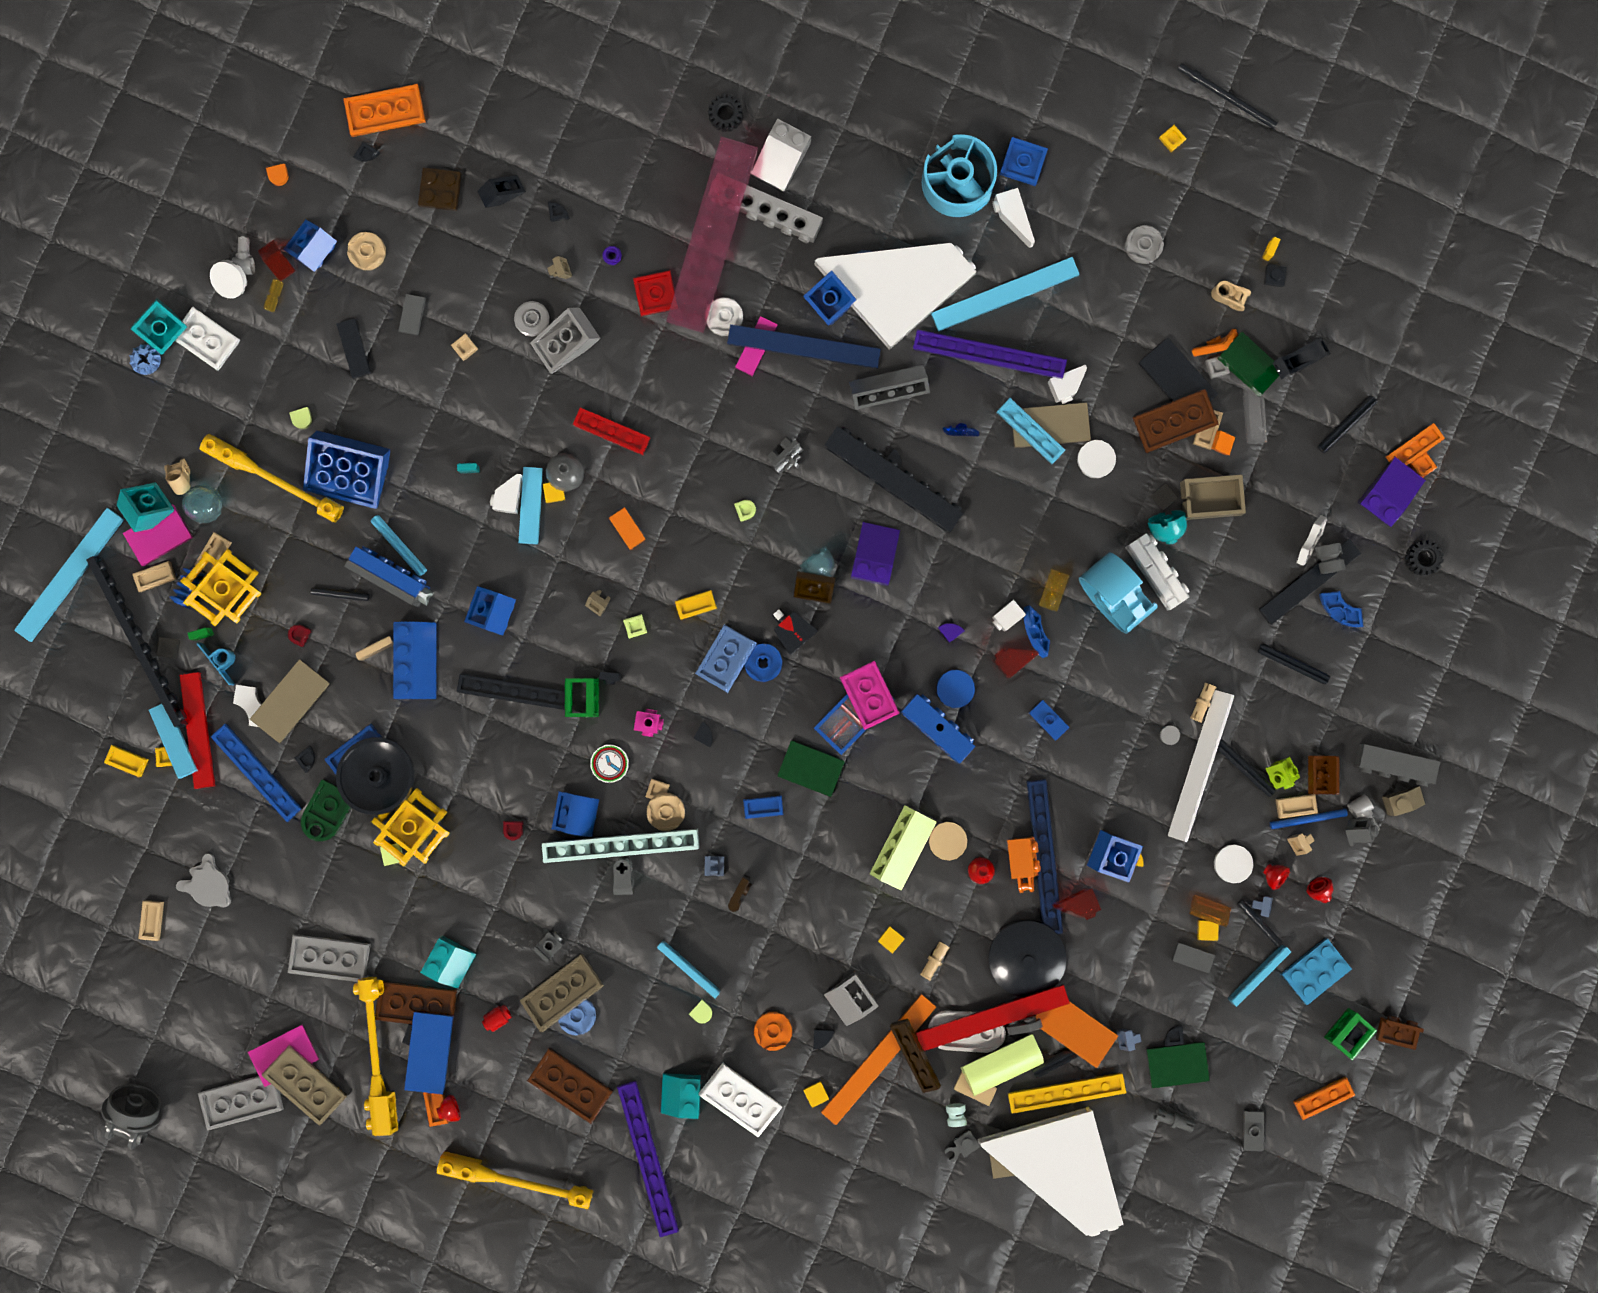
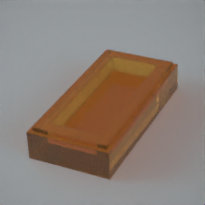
(1210, 910)

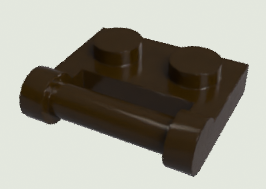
(742, 888)

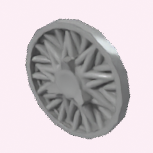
(531, 318)

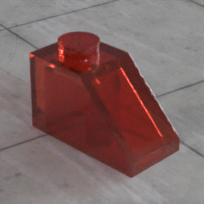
(1013, 660)
(1080, 905)

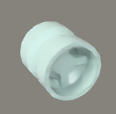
(956, 1115)

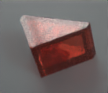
(276, 260)

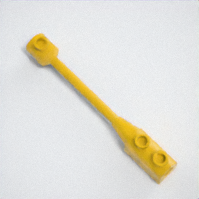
(238, 460)
(380, 1103)
(472, 1170)

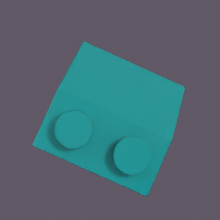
(159, 326)
(144, 506)
(448, 962)
(681, 1095)

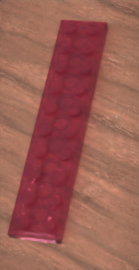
(712, 234)

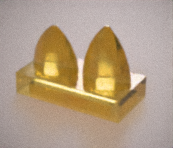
(1053, 590)

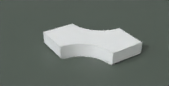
(1315, 534)
(247, 699)

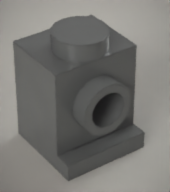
(1361, 830)
(541, 949)

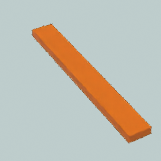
(875, 1063)

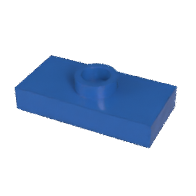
(1048, 720)

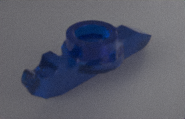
(960, 430)

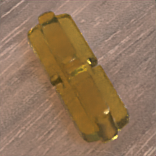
(271, 300)

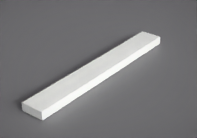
(1200, 766)

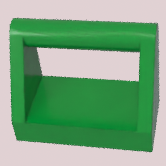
(592, 697)
(1343, 1028)

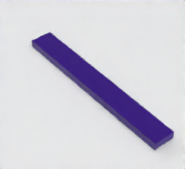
(990, 354)
(647, 1158)

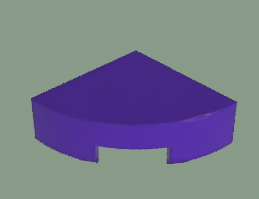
(950, 631)

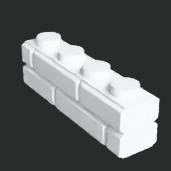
(1157, 571)

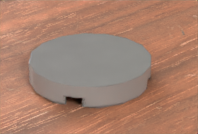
(1144, 244)

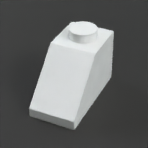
(1066, 388)
(508, 496)
(1008, 616)

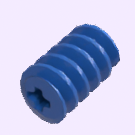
(184, 591)

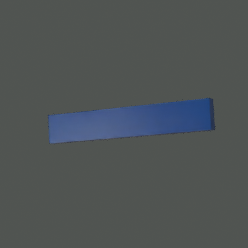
(256, 772)

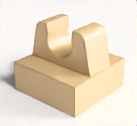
(1301, 843)

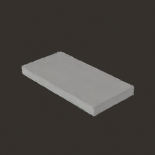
(328, 958)
(238, 1102)

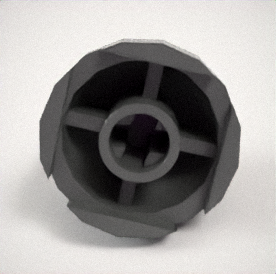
(565, 472)

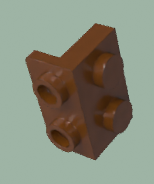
(1323, 775)
(1398, 1033)

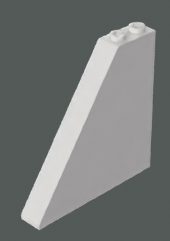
(900, 285)
(1064, 1166)

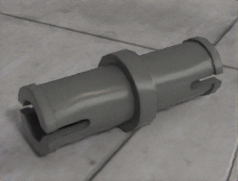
(1174, 1120)

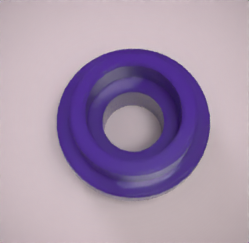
(612, 249)

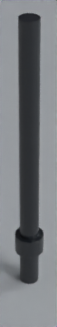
(1195, 76)

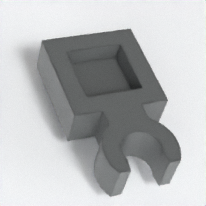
(964, 1143)

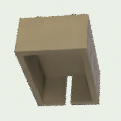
(1213, 497)

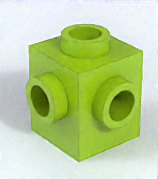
(1283, 773)

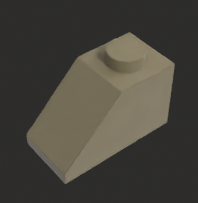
(1403, 801)

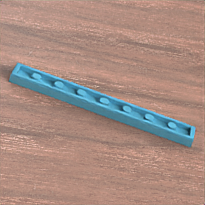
(1005, 294)
(68, 575)

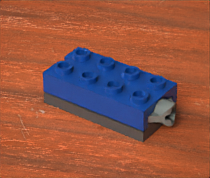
(390, 578)

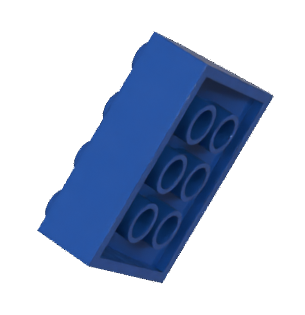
(345, 469)

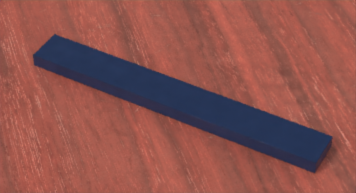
(803, 346)
(1042, 834)

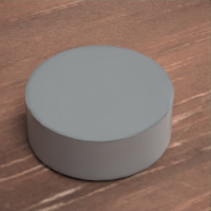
(1169, 735)

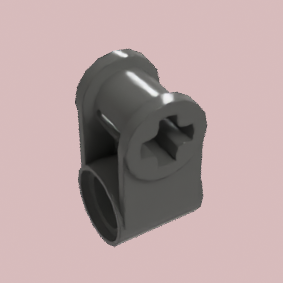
(623, 881)

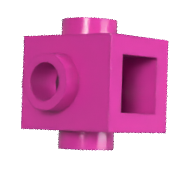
(641, 722)

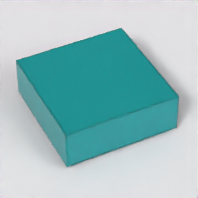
(468, 468)

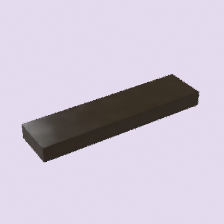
(915, 1056)

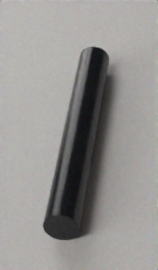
(340, 594)
(1258, 921)

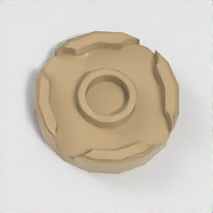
(366, 251)
(665, 811)
(948, 841)

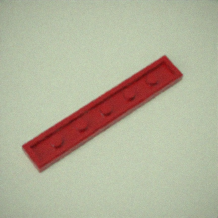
(197, 729)

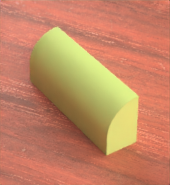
(902, 848)
(1002, 1065)

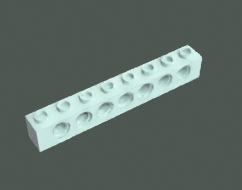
(620, 845)

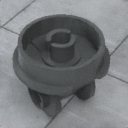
(131, 1113)

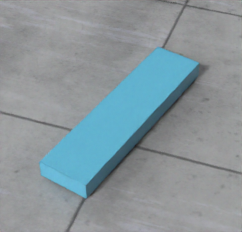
(1030, 431)
(530, 505)
(173, 743)
(689, 969)
(1259, 975)

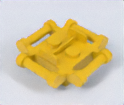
(220, 587)
(411, 828)

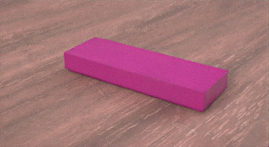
(751, 357)

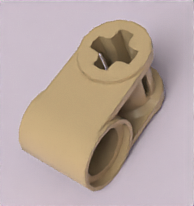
(1234, 297)
(178, 477)

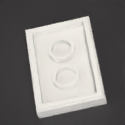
(207, 339)

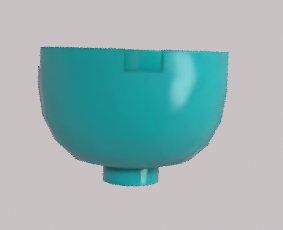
(1168, 527)

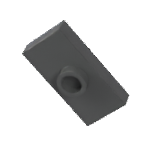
(1253, 1130)

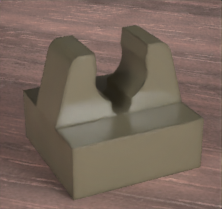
(560, 268)
(597, 603)

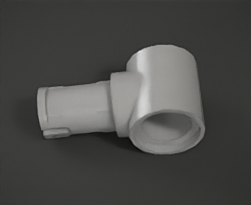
(243, 257)
(1362, 808)

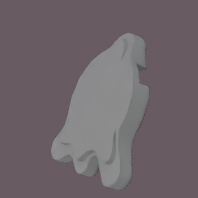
(208, 884)

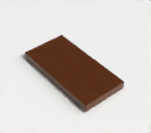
(1175, 421)
(402, 1000)
(570, 1085)

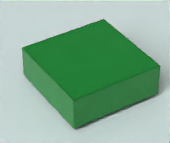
(200, 634)

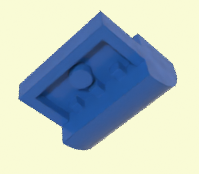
(575, 814)

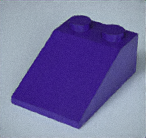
(1392, 492)
(875, 554)

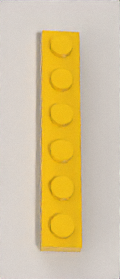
(1066, 1093)

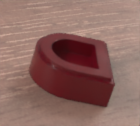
(299, 634)
(513, 829)

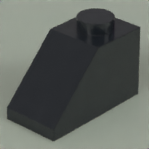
(500, 190)

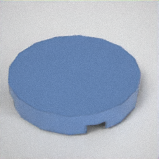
(579, 1019)

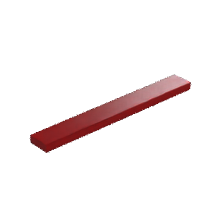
(993, 1017)

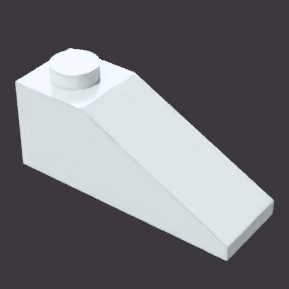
(1012, 212)

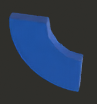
(1340, 610)
(1035, 631)

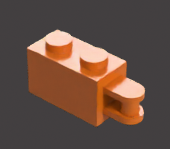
(1024, 861)

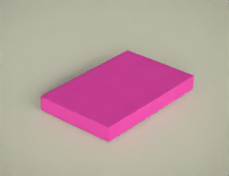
(161, 539)
(869, 695)
(268, 1052)

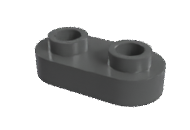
(1027, 1025)

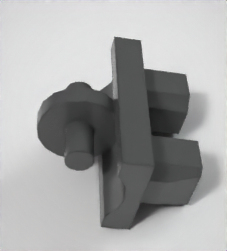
(788, 457)

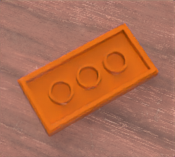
(384, 110)
(1078, 1032)

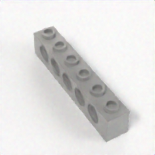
(777, 206)

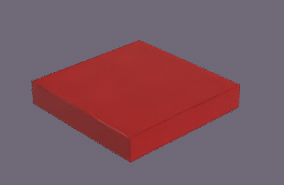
(654, 292)

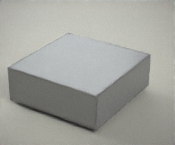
(1216, 368)

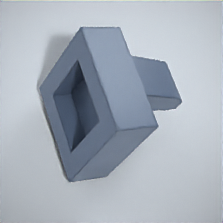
(714, 865)
(1264, 906)
(1127, 1039)

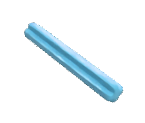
(398, 545)

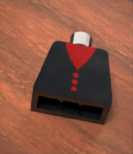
(792, 630)

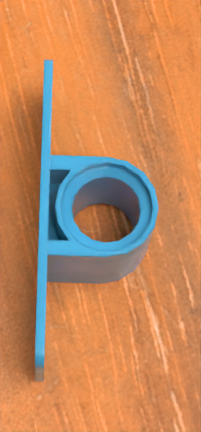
(215, 659)

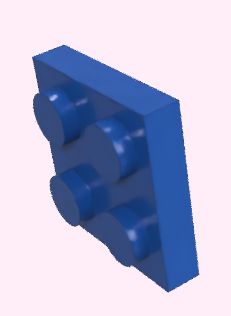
(1023, 161)

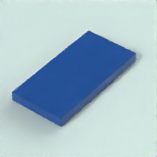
(428, 1052)

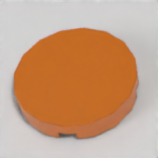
(773, 1030)

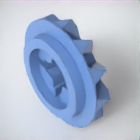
(153, 358)

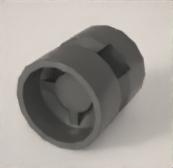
(1330, 558)

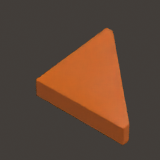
(1216, 344)

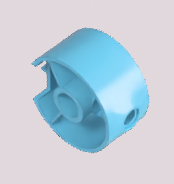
(968, 187)
(1117, 592)

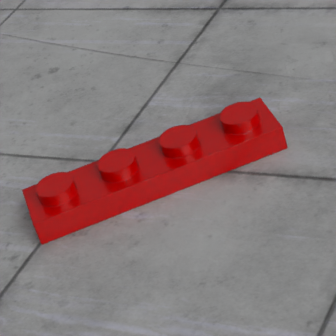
(611, 431)

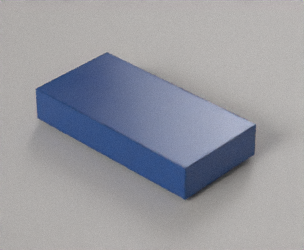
(763, 807)

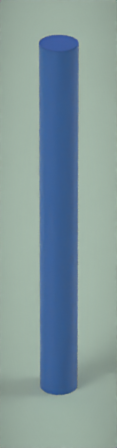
(1308, 819)

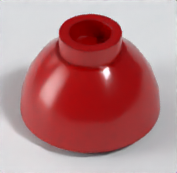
(981, 870)
(1276, 875)
(1320, 889)
(449, 1109)

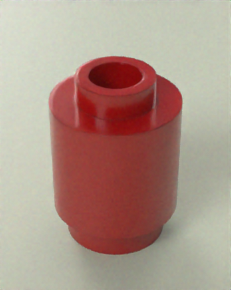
(496, 1018)

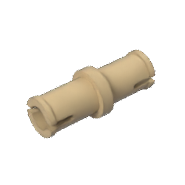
(1203, 702)
(934, 961)

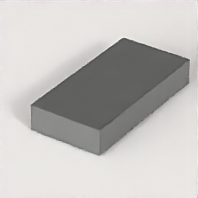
(412, 314)
(1193, 957)

